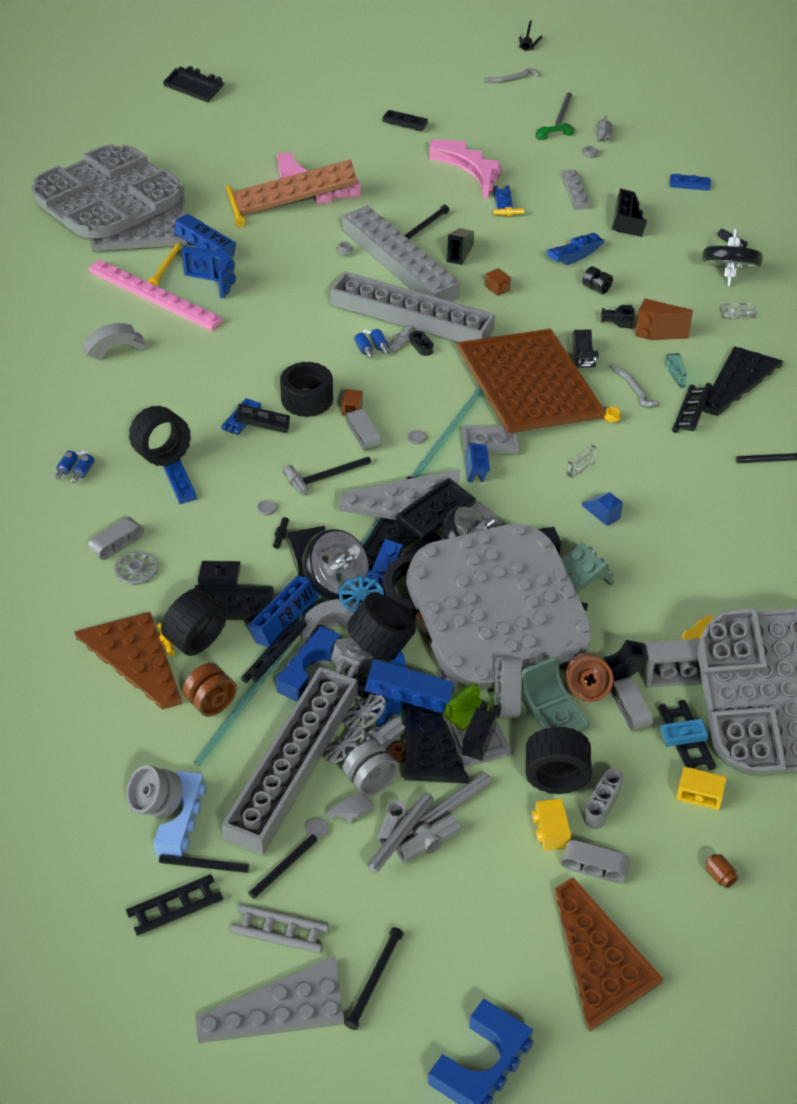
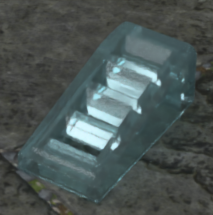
(676, 368)

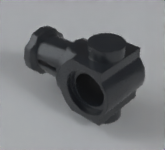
(621, 316)

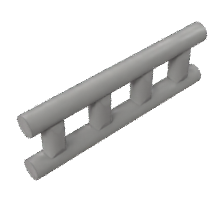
(287, 939)

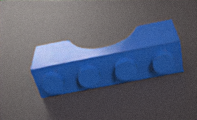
(294, 679)

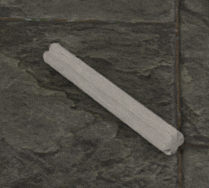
(453, 801)
(400, 833)

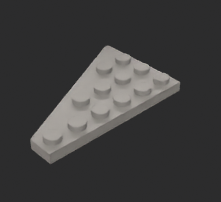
(393, 497)

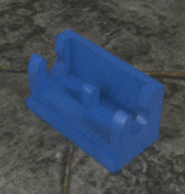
(476, 461)

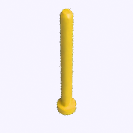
(239, 220)
(155, 279)

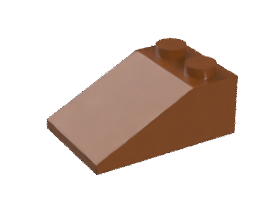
(663, 321)

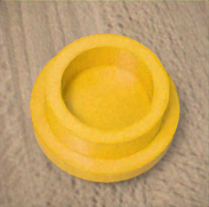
(612, 415)

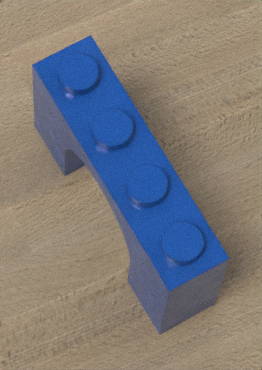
(478, 1087)

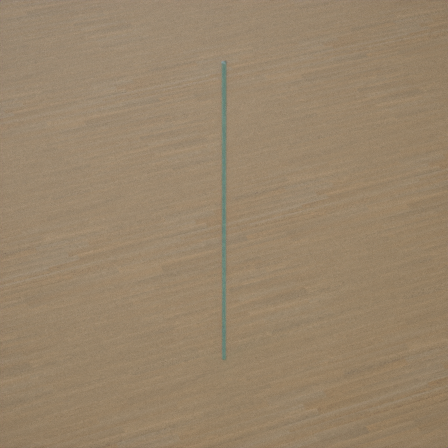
(256, 685)

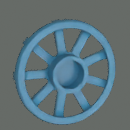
(359, 593)

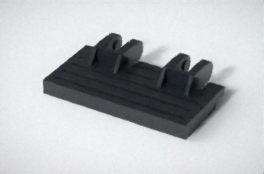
(193, 83)

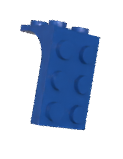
(210, 266)

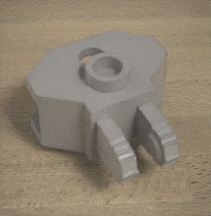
(350, 658)

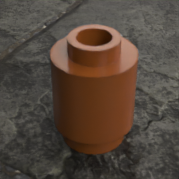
(721, 870)

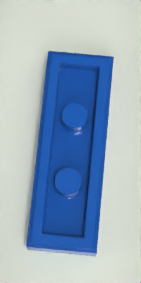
(180, 482)

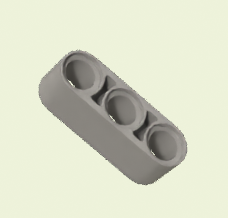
(363, 429)
(115, 538)
(508, 687)
(631, 703)
(609, 789)
(595, 861)

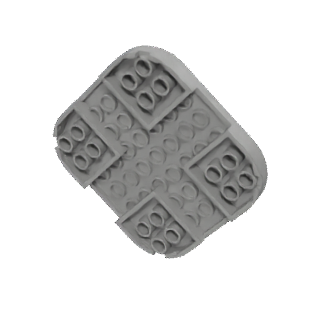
(106, 191)
(494, 599)
(752, 688)

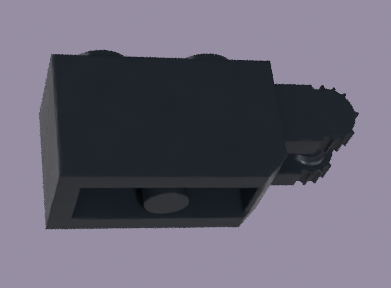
(480, 731)

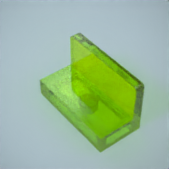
(462, 707)

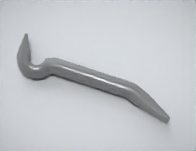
(511, 77)
(643, 397)

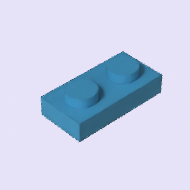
(683, 732)

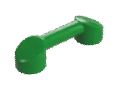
(541, 133)

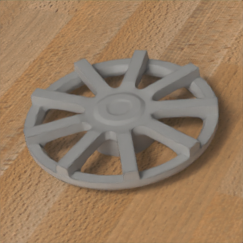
(135, 568)
(365, 712)
(344, 745)

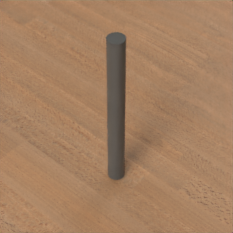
(563, 109)

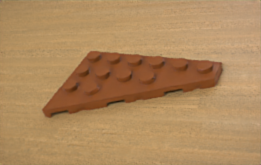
(137, 654)
(604, 961)

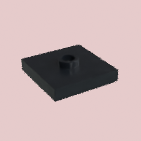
(219, 573)

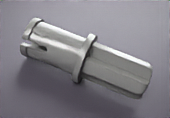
(295, 479)

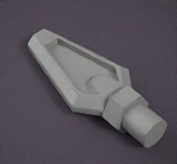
(400, 339)

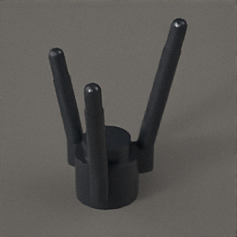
(527, 43)

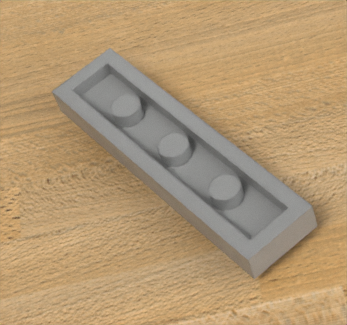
(575, 189)

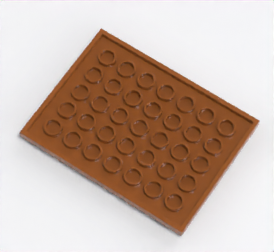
(530, 380)

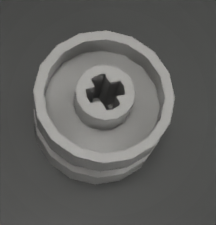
(370, 768)
(154, 791)

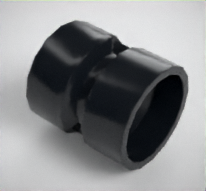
(597, 279)

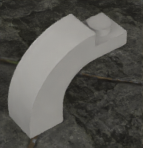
(111, 335)
(326, 615)

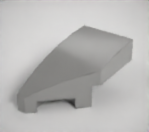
(351, 807)

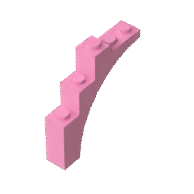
(458, 154)
(288, 166)

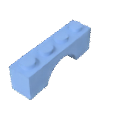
(173, 836)

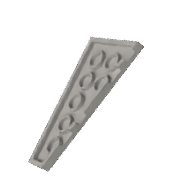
(290, 1004)

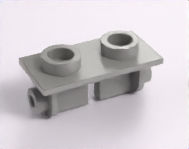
(604, 130)

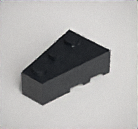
(627, 214)

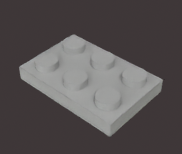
(493, 436)

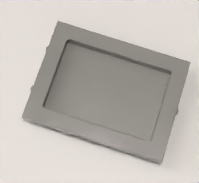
(497, 748)

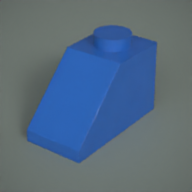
(604, 507)

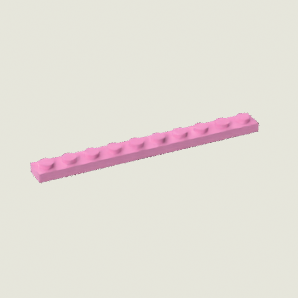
(156, 295)

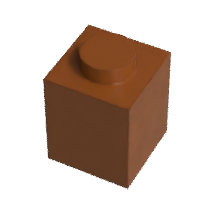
(498, 281)
(352, 401)

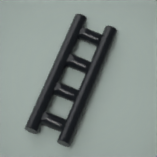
(696, 413)
(273, 652)
(706, 757)
(167, 916)

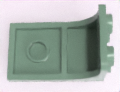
(585, 567)
(548, 699)

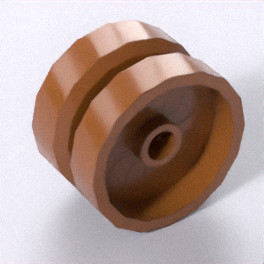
(593, 688)
(209, 689)

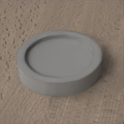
(416, 437)
(266, 507)
(317, 827)

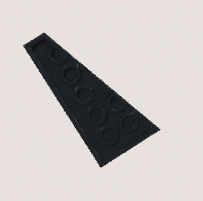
(738, 376)
(431, 748)

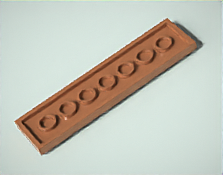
(295, 187)

